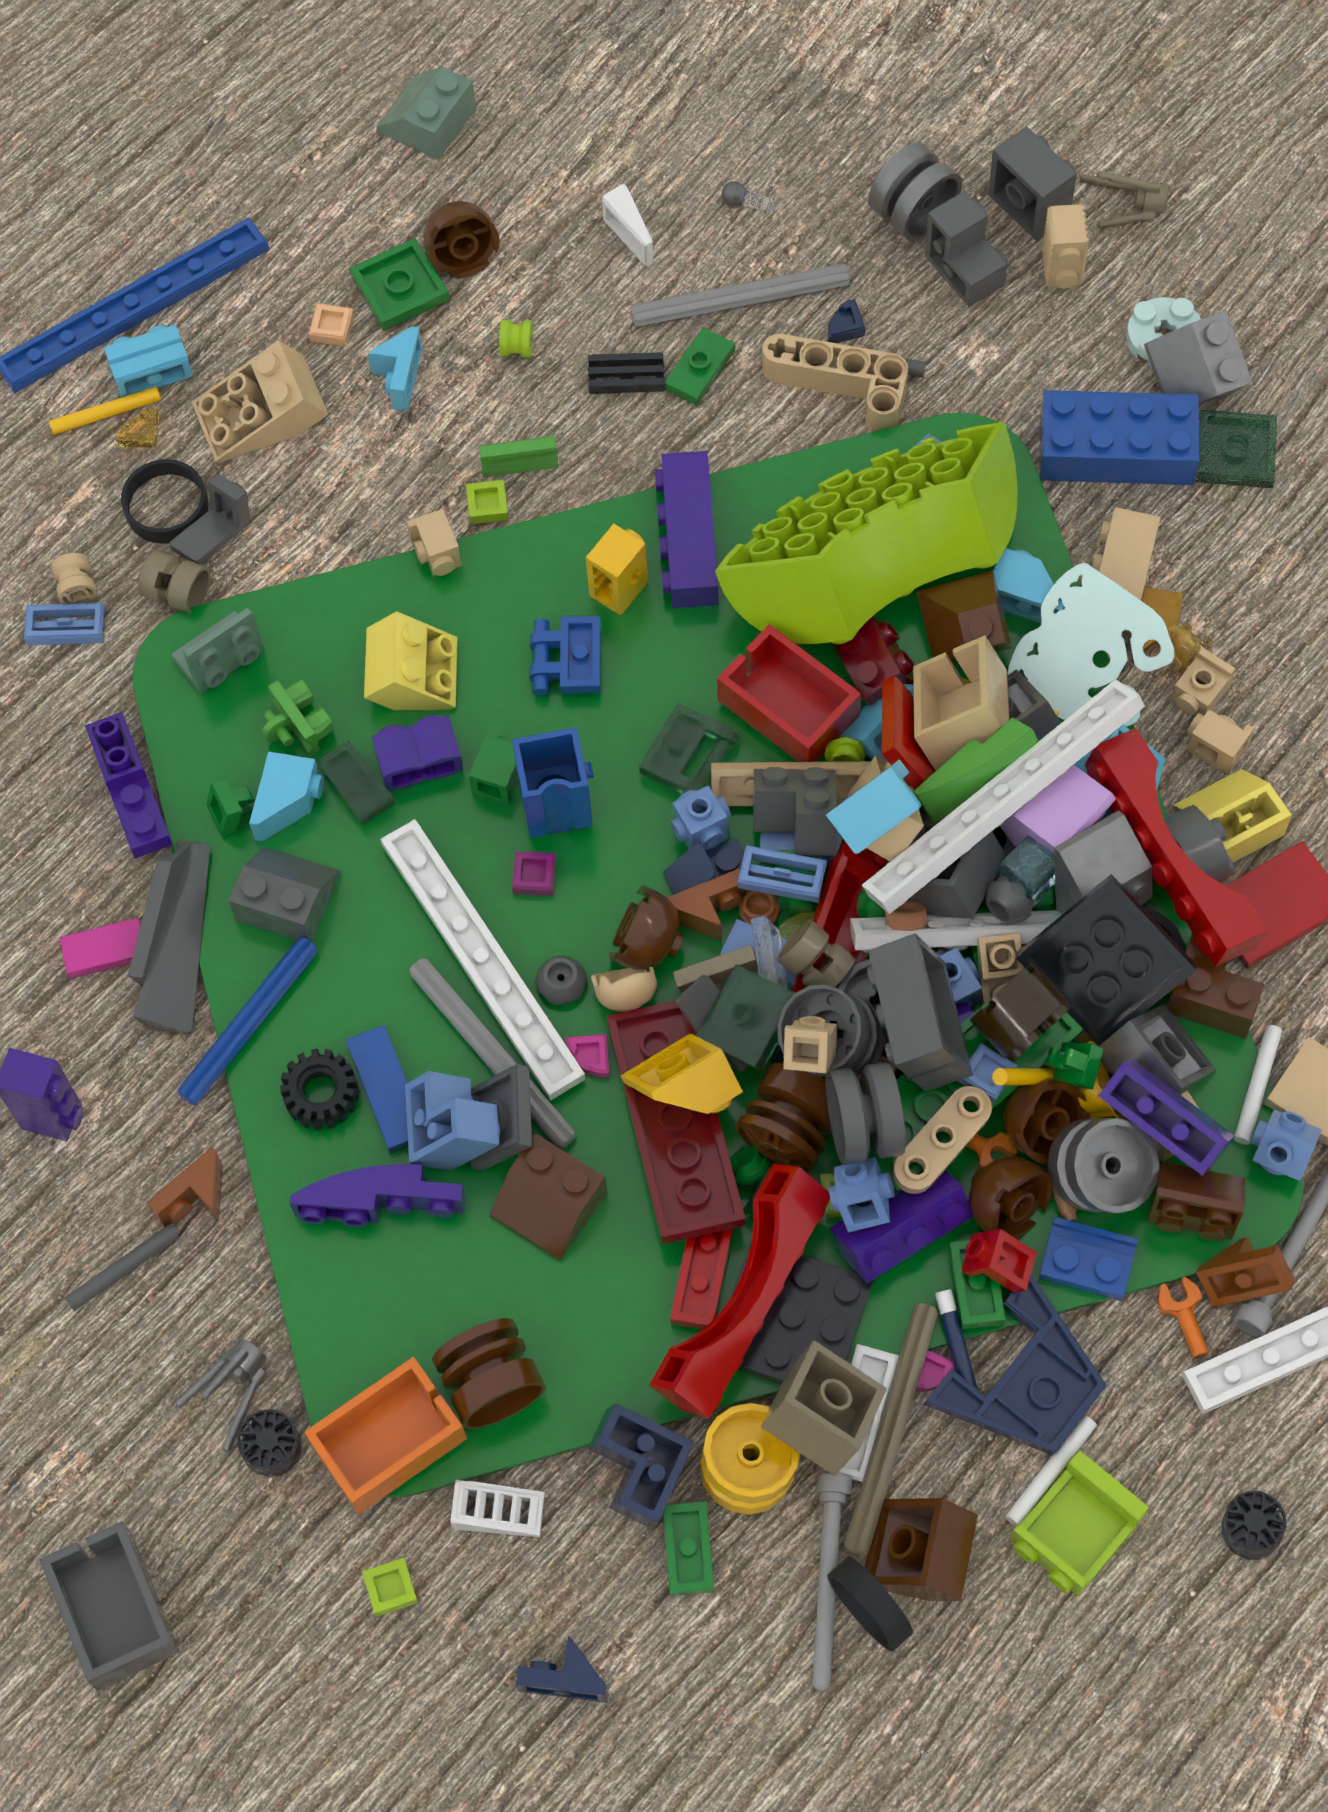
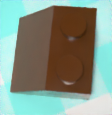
(548, 1197)
(922, 1548)

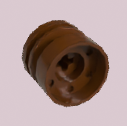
(788, 1118)
(488, 1373)

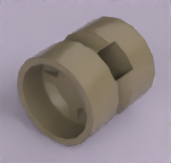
(168, 579)
(806, 947)

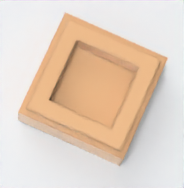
(331, 325)

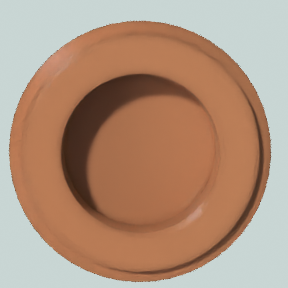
(907, 917)

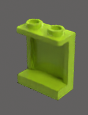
(1078, 1525)

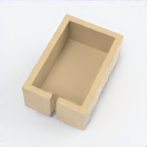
(952, 712)

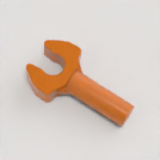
(987, 1146)
(1184, 1313)

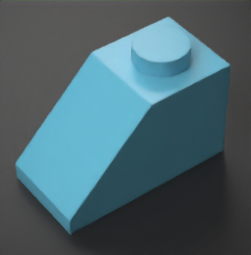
(1023, 584)
(284, 793)

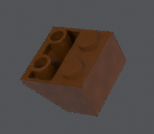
(1197, 1202)

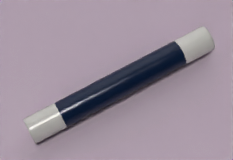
(955, 1336)

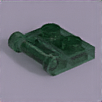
(678, 746)

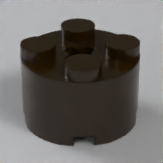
(1020, 1009)

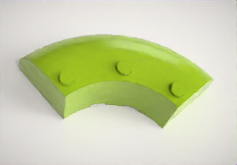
(876, 536)

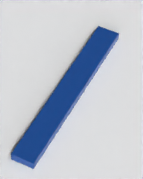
(132, 304)

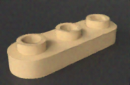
(935, 1155)

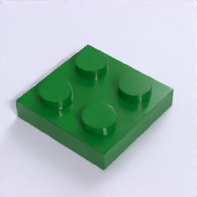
(399, 284)

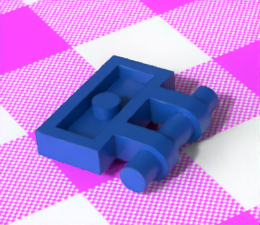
(579, 655)

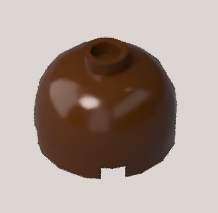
(460, 238)
(647, 932)
(1039, 1113)
(1008, 1195)

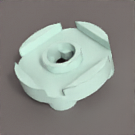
(1157, 314)

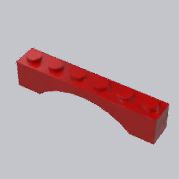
(1217, 915)
(784, 1218)

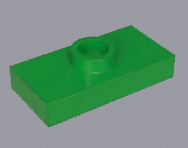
(699, 366)

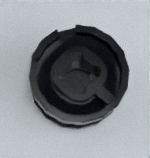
(269, 1443)
(1253, 1525)

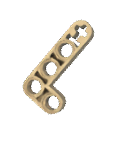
(790, 361)

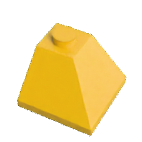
(687, 1076)

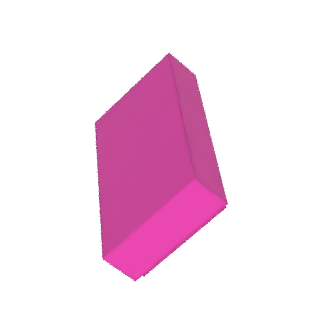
(100, 948)

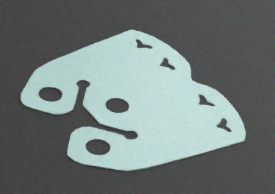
(1089, 623)

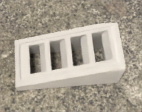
(625, 220)
(499, 1493)

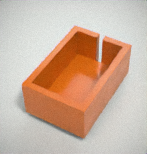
(385, 1435)

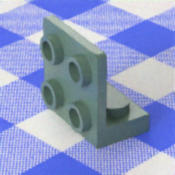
(220, 650)

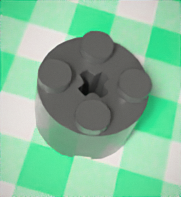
(1201, 841)

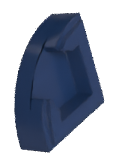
(846, 323)

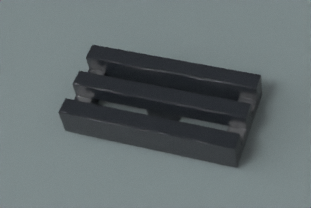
(626, 367)

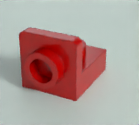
(1000, 1258)

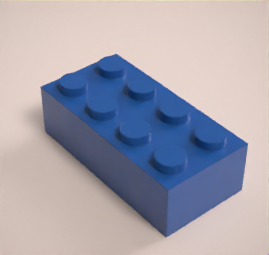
(1119, 437)

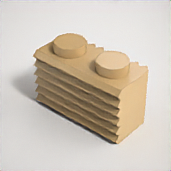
(1065, 246)

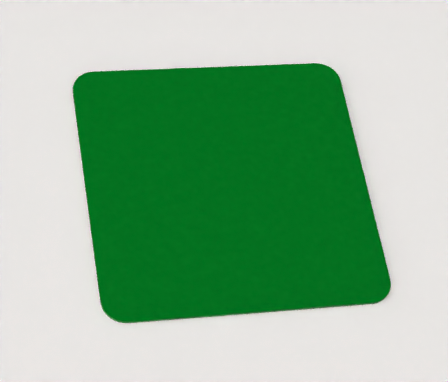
(415, 1280)

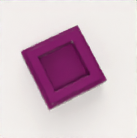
(534, 873)

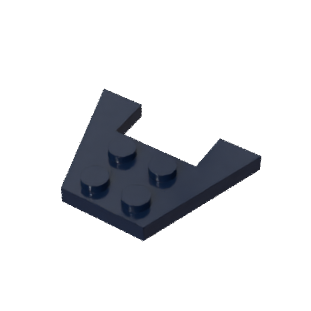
(1040, 1391)

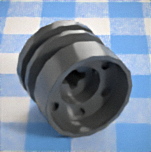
(853, 1014)

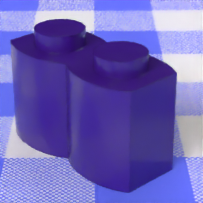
(417, 752)

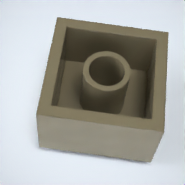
(824, 1408)

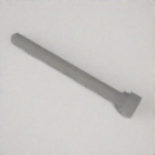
(1255, 1315)
(833, 1494)

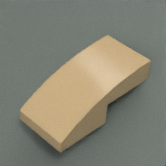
(997, 962)

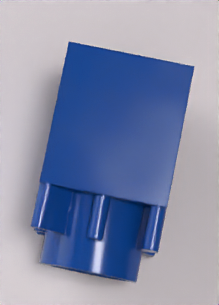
(553, 782)

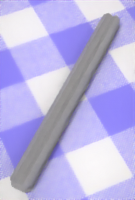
(740, 295)
(487, 1047)

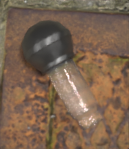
(736, 195)

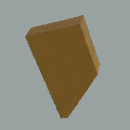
(1165, 604)

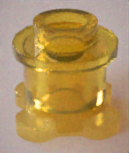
(1186, 645)

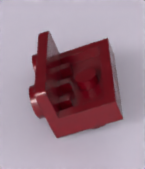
(874, 658)

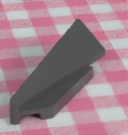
(170, 940)

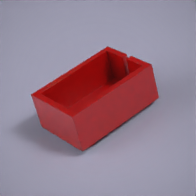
(788, 696)

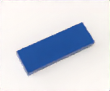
(383, 1083)

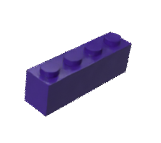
(689, 529)

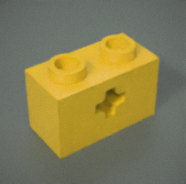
(617, 568)

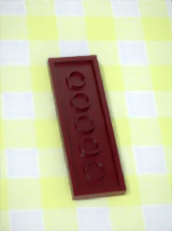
(678, 1147)

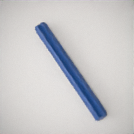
(247, 1020)

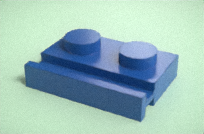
(1088, 1259)

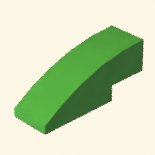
(973, 768)

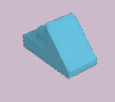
(399, 362)

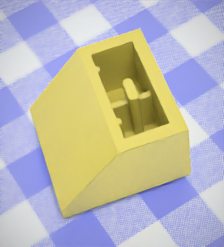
(410, 665)
(1247, 810)

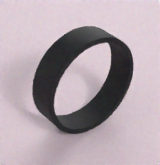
(152, 470)
(870, 1604)

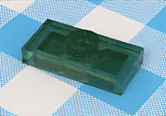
(355, 782)

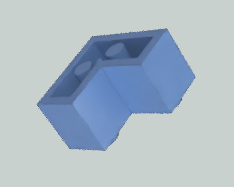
(446, 1122)

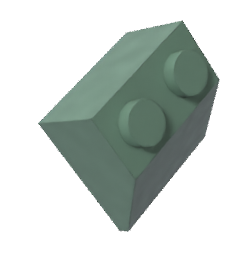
(430, 111)

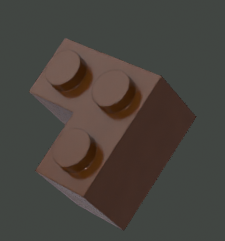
(1215, 996)

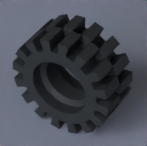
(311, 1067)

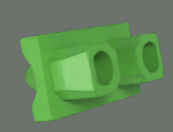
(289, 703)

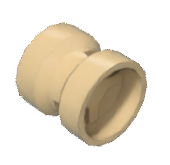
(73, 574)

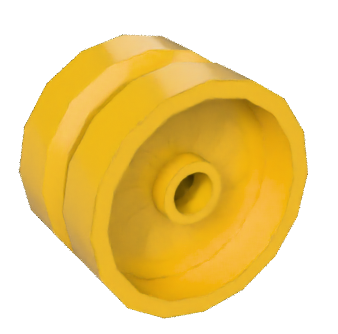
(725, 1464)

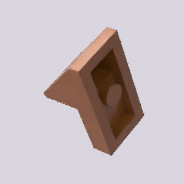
(698, 904)
(198, 1182)
(1245, 1273)

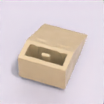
(260, 404)

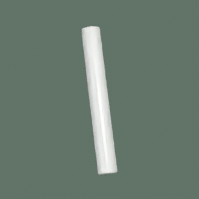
(1257, 1084)
(1050, 1471)

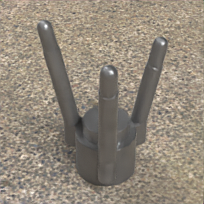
(239, 1364)

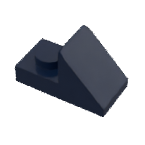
(701, 866)
(575, 1681)

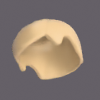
(624, 988)

